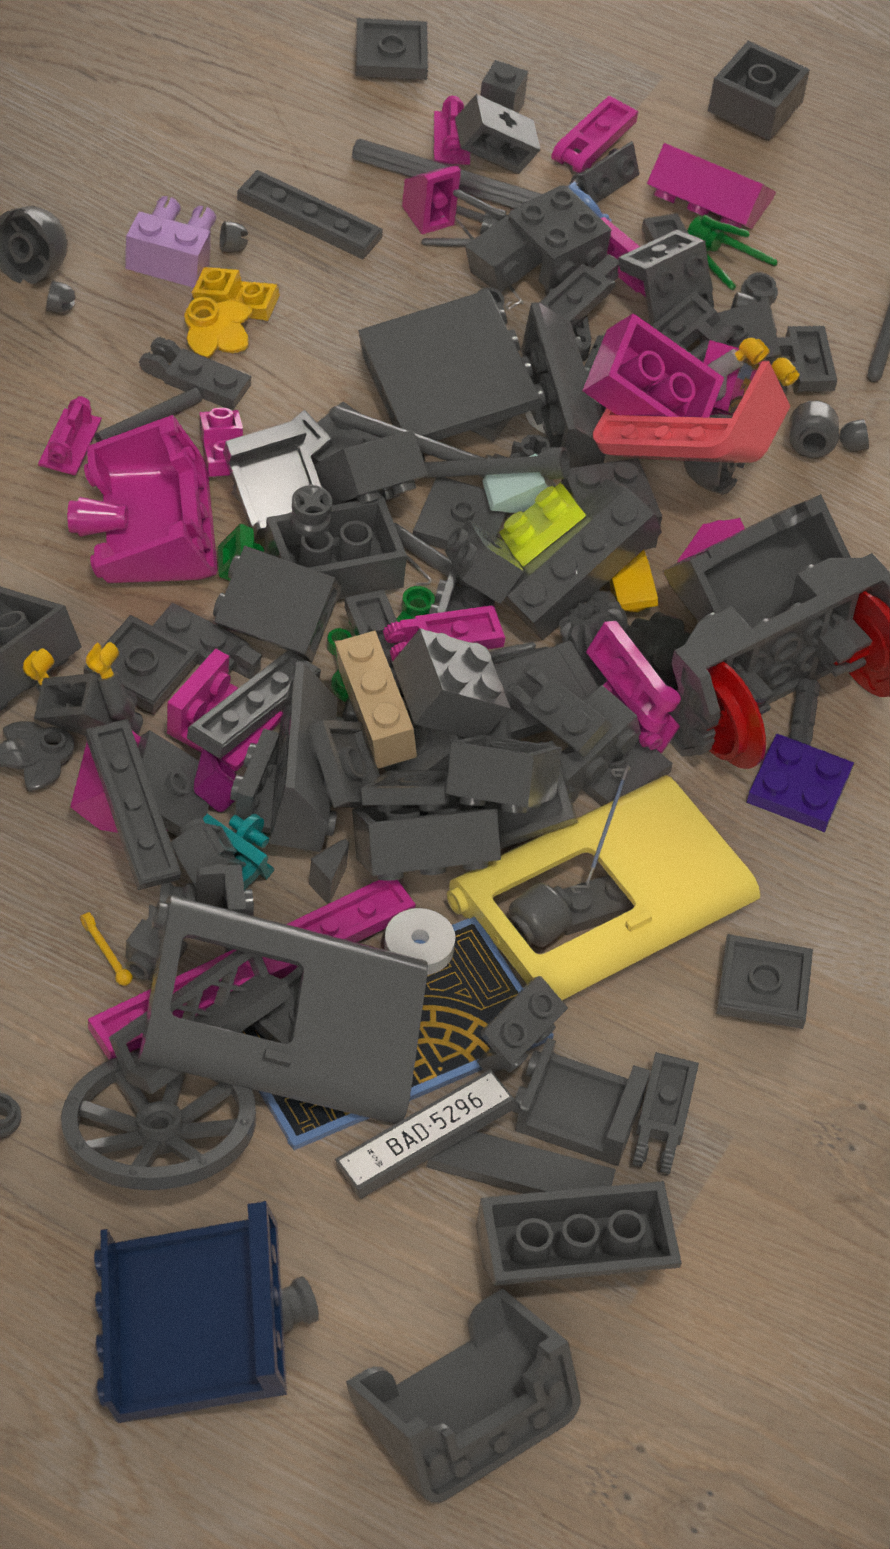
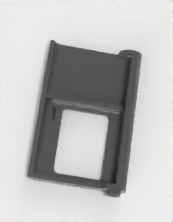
(350, 1026)

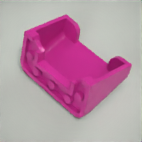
(167, 501)

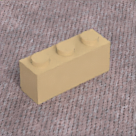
(376, 699)

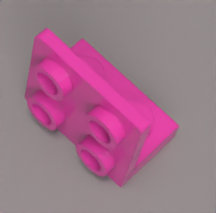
(199, 695)

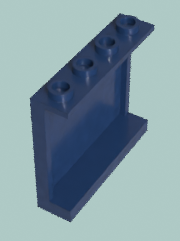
(191, 1318)

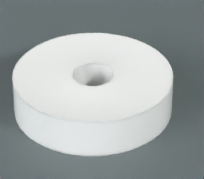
(425, 926)

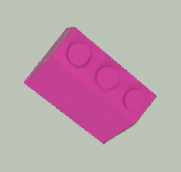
(709, 187)

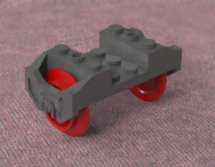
(735, 671)

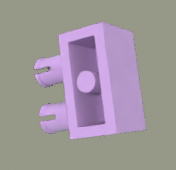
(167, 247)

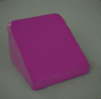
(214, 781)

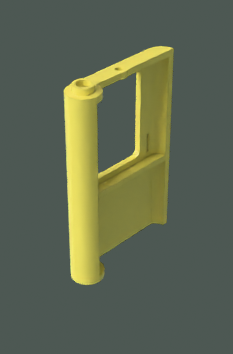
(656, 853)

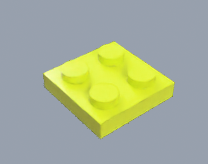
(542, 523)

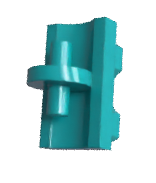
(247, 833)

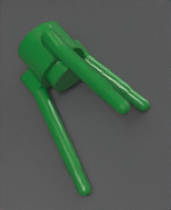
(712, 232)

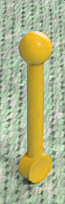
(123, 976)

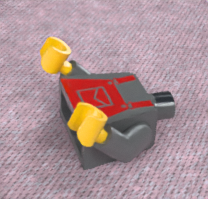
(82, 699)

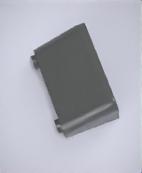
(759, 564)
(474, 1403)

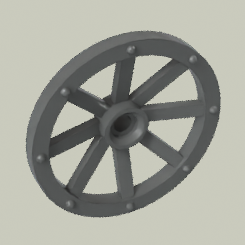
(158, 1128)

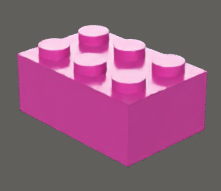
(650, 374)

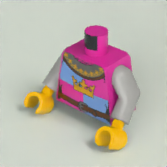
(739, 368)

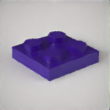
(800, 782)

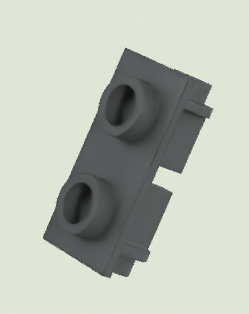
(608, 173)

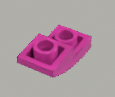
(217, 428)

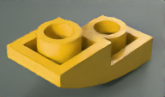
(227, 284)
(635, 585)

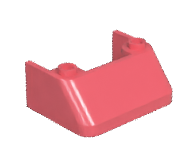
(730, 440)

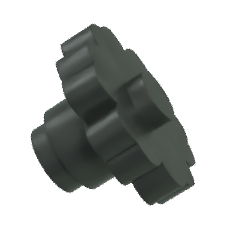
(657, 642)

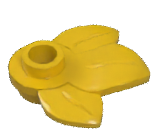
(219, 329)

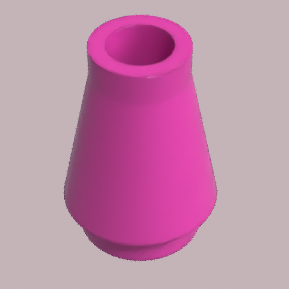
(95, 516)

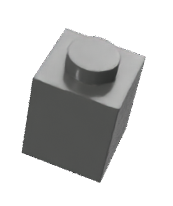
(505, 85)

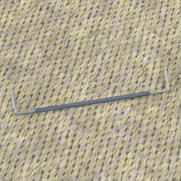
(605, 828)

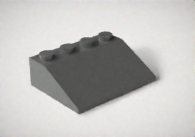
(28, 626)

